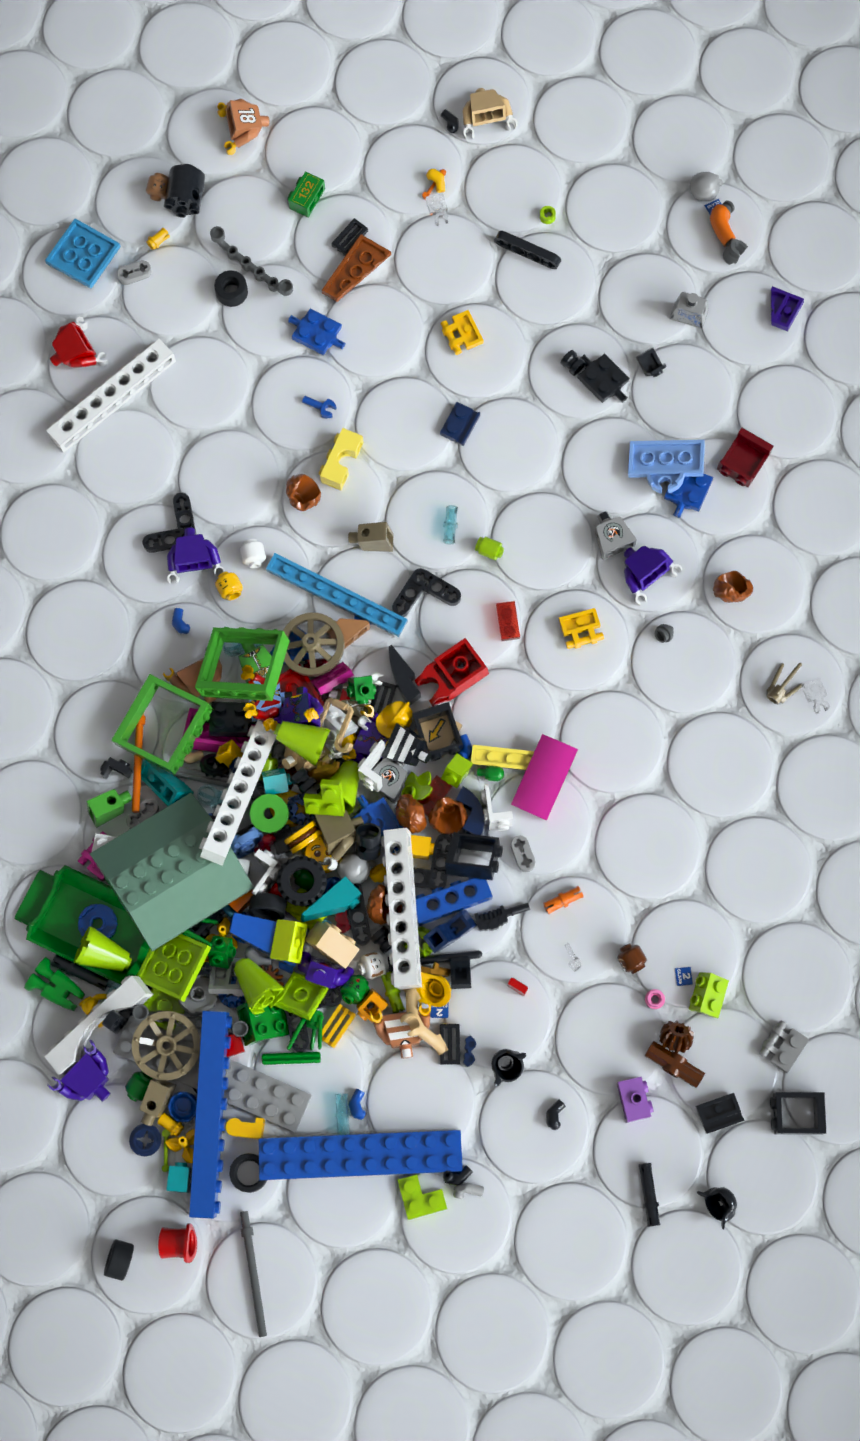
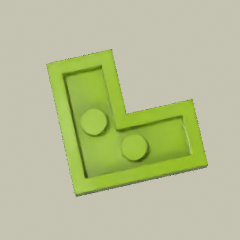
(329, 802)
(420, 1204)

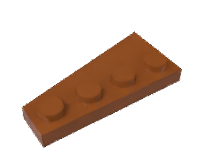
(356, 265)

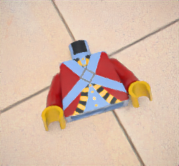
(262, 709)

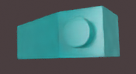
(163, 783)
(336, 900)

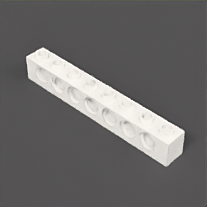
(109, 404)
(217, 851)
(412, 977)

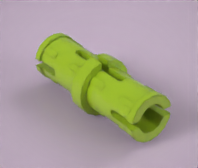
(392, 993)

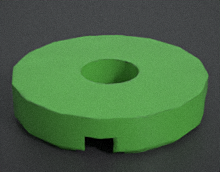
(257, 813)

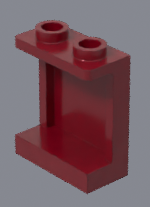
(745, 458)

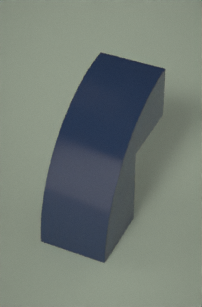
(475, 821)
(449, 932)

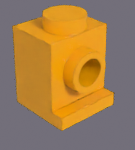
(377, 999)

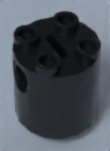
(184, 190)

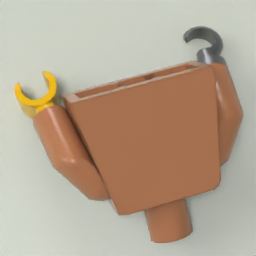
(188, 676)

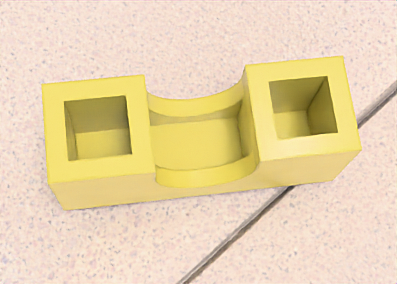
(346, 444)

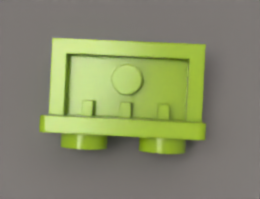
(708, 994)

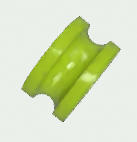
(547, 220)

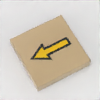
(438, 733)

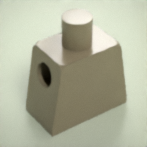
(373, 537)
(160, 1092)

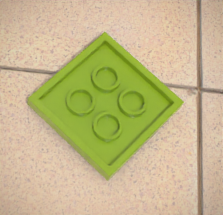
(174, 966)

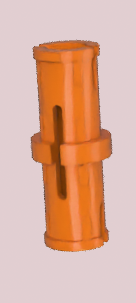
(563, 900)

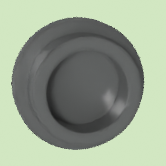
(664, 633)

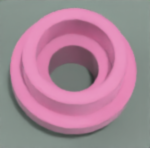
(661, 999)

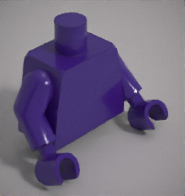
(85, 1077)

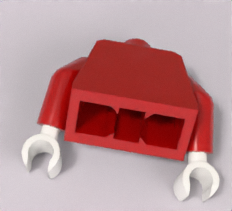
(74, 348)

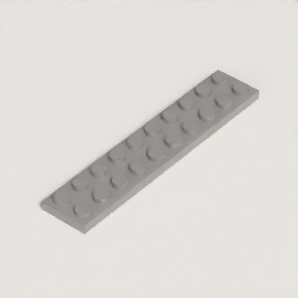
(246, 1086)

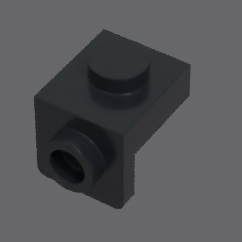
(650, 363)
(119, 766)
(281, 835)
(460, 973)

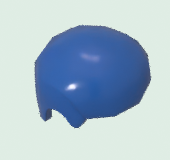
(182, 1106)

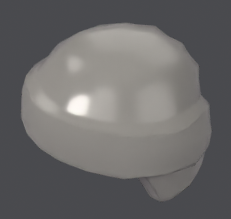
(705, 186)
(354, 868)

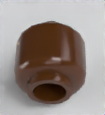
(632, 958)

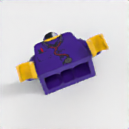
(298, 709)
(366, 738)

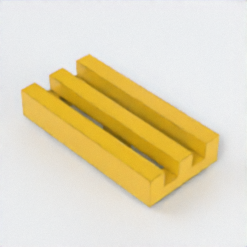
(346, 1011)

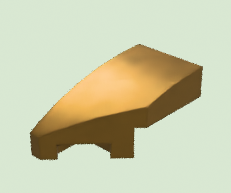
(324, 771)
(436, 970)

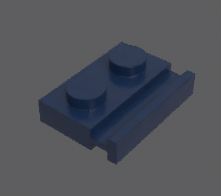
(460, 423)

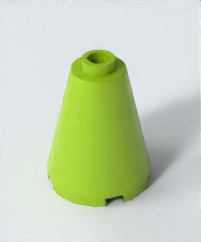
(303, 739)
(350, 779)
(101, 952)
(257, 986)

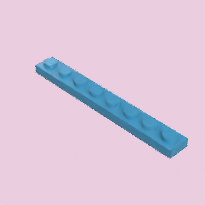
(336, 595)

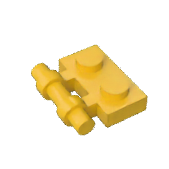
(467, 330)
(578, 623)

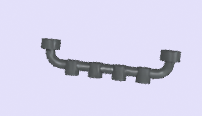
(284, 287)
(141, 1012)

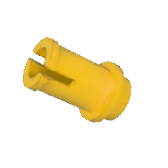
(154, 241)
(170, 1125)

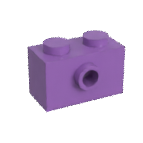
(634, 1099)

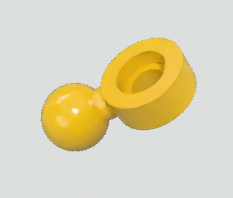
(378, 872)

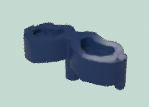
(469, 1046)

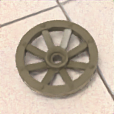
(315, 646)
(150, 1020)

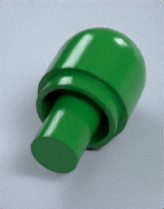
(491, 773)

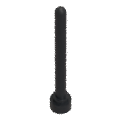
(442, 958)

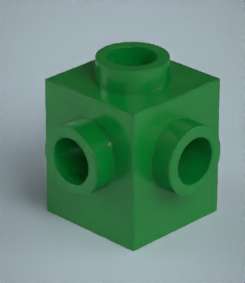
(361, 689)
(221, 952)

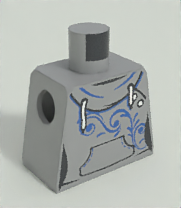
(690, 310)

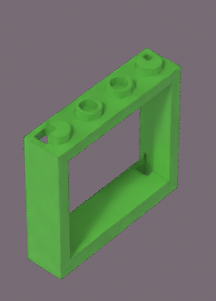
(265, 691)
(138, 708)

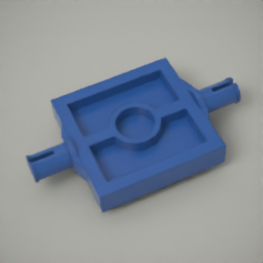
(316, 331)
(690, 494)
(379, 814)

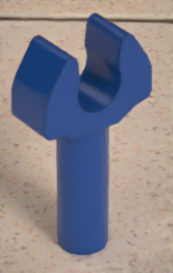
(321, 406)

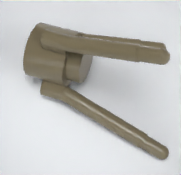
(777, 693)

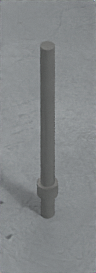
(247, 1233)

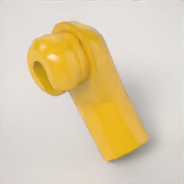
(438, 178)

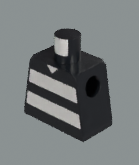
(406, 746)

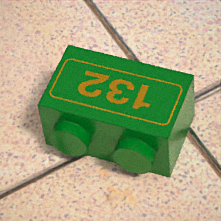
(306, 194)

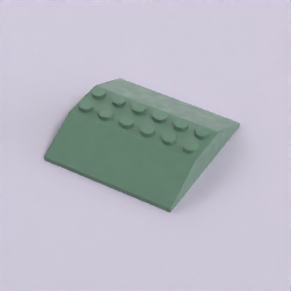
(161, 874)

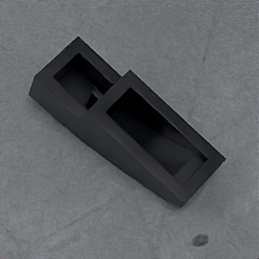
(403, 677)

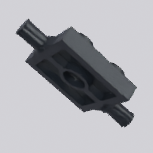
(603, 378)
(229, 720)

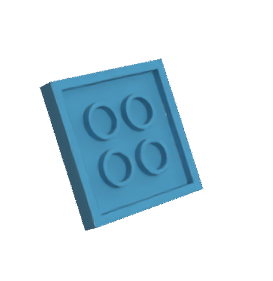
(82, 253)

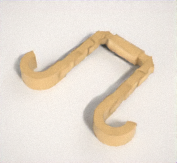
(340, 736)

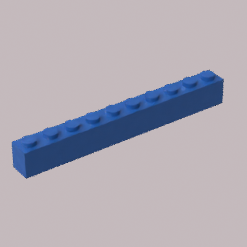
(209, 1115)

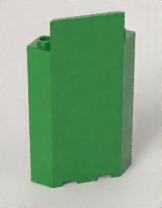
(53, 914)

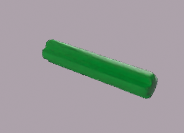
(291, 1058)

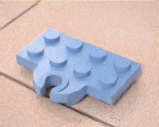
(666, 461)

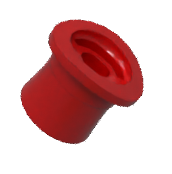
(178, 1243)

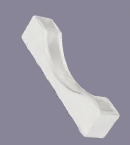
(69, 1051)

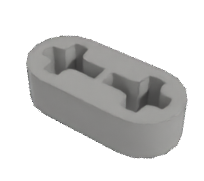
(134, 272)
(148, 814)
(527, 852)

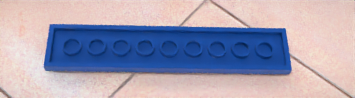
(360, 1155)

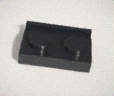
(719, 1113)

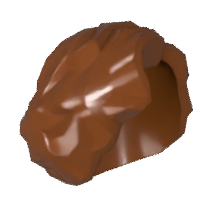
(303, 492)
(732, 587)
(410, 814)
(448, 816)
(377, 906)

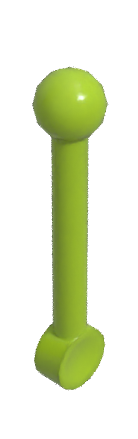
(165, 1168)

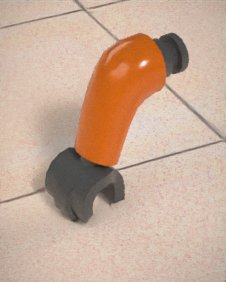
(719, 221)

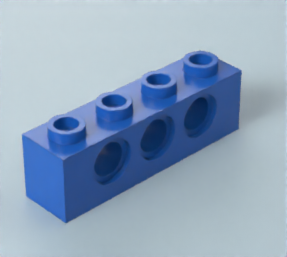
(463, 902)

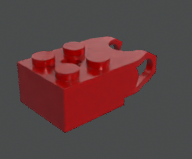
(448, 676)

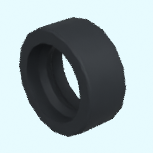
(267, 906)
(234, 1178)

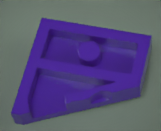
(784, 308)

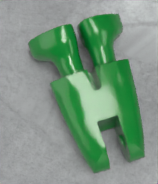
(57, 989)

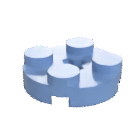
(245, 844)

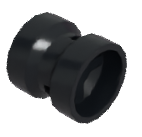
(572, 362)
(303, 780)
(381, 939)

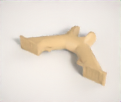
(416, 1024)

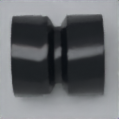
(368, 841)

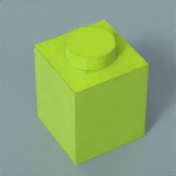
(456, 770)

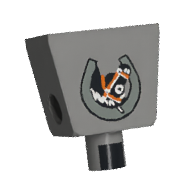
(613, 535)
(392, 778)

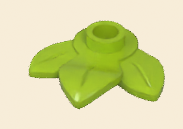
(418, 786)

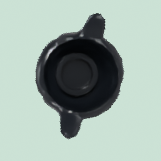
(507, 1065)
(726, 1197)

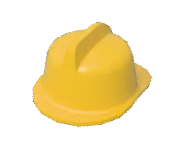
(393, 713)
(434, 990)

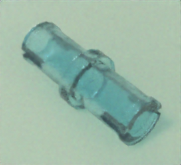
(450, 524)
(342, 1114)

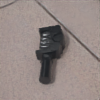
(498, 917)

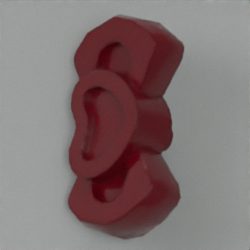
(266, 843)
(342, 921)

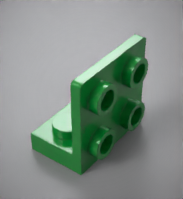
(263, 1026)

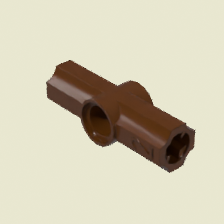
(674, 1064)

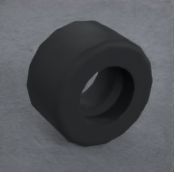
(228, 278)
(118, 1260)

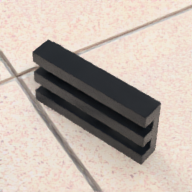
(335, 244)
(391, 696)
(450, 1061)

